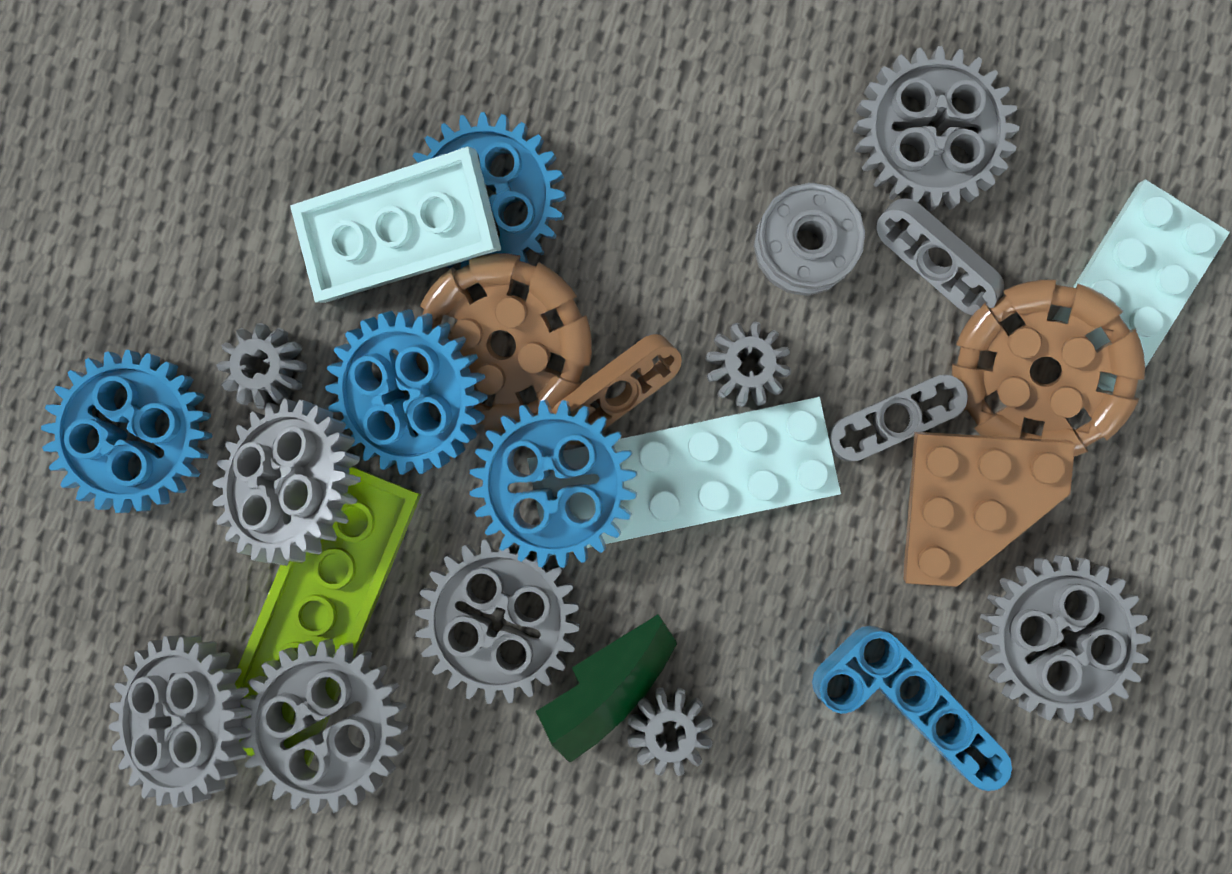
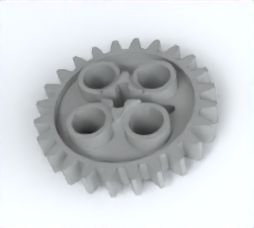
(933, 86)
(286, 482)
(483, 664)
(1083, 678)
(180, 720)
(343, 767)

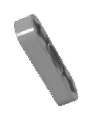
(942, 278)
(924, 391)

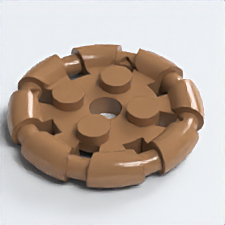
(520, 318)
(1053, 339)

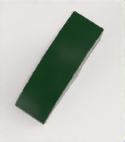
(607, 688)

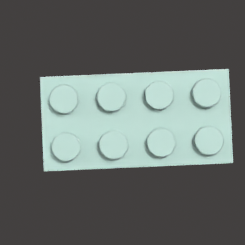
(396, 226)
(1149, 266)

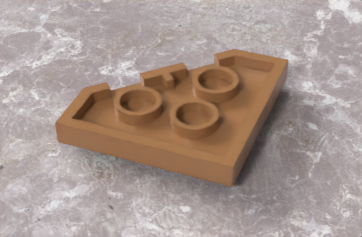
(976, 499)

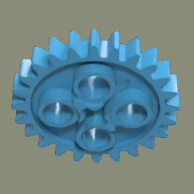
(526, 183)
(446, 385)
(105, 471)
(560, 529)

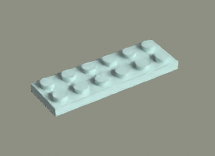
(713, 469)

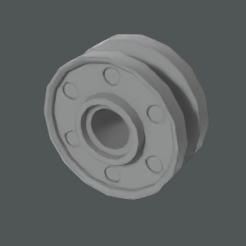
(825, 214)

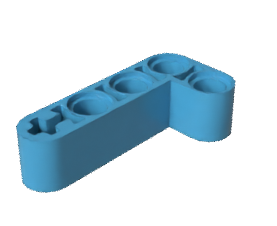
(921, 710)

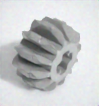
(274, 351)
(765, 365)
(687, 737)

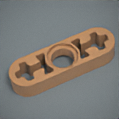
(636, 358)

